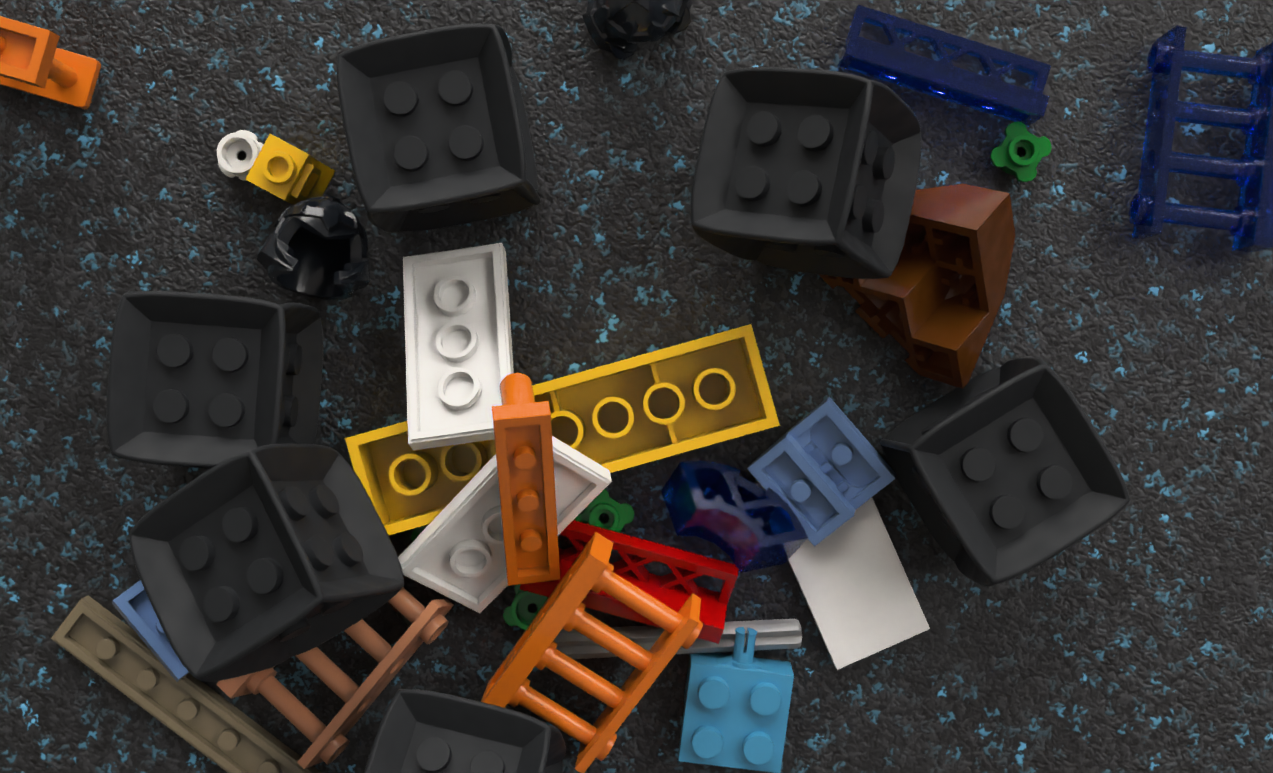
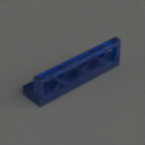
(940, 76)

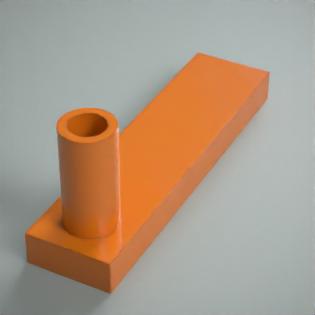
(526, 483)

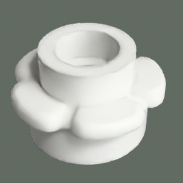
(228, 152)

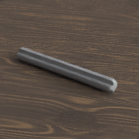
(771, 636)

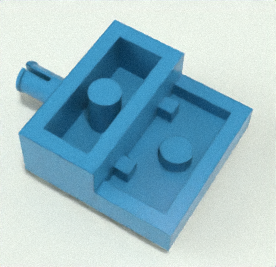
(736, 708)

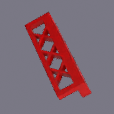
(669, 589)

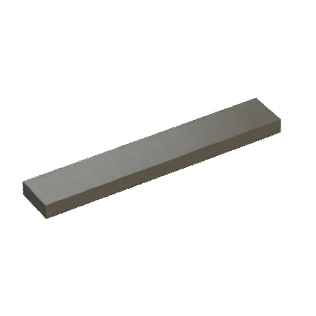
(183, 706)

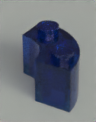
(732, 513)

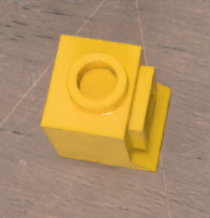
(289, 172)

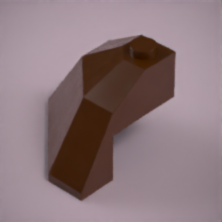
(944, 282)

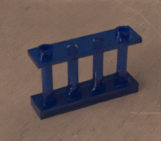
(1253, 217)

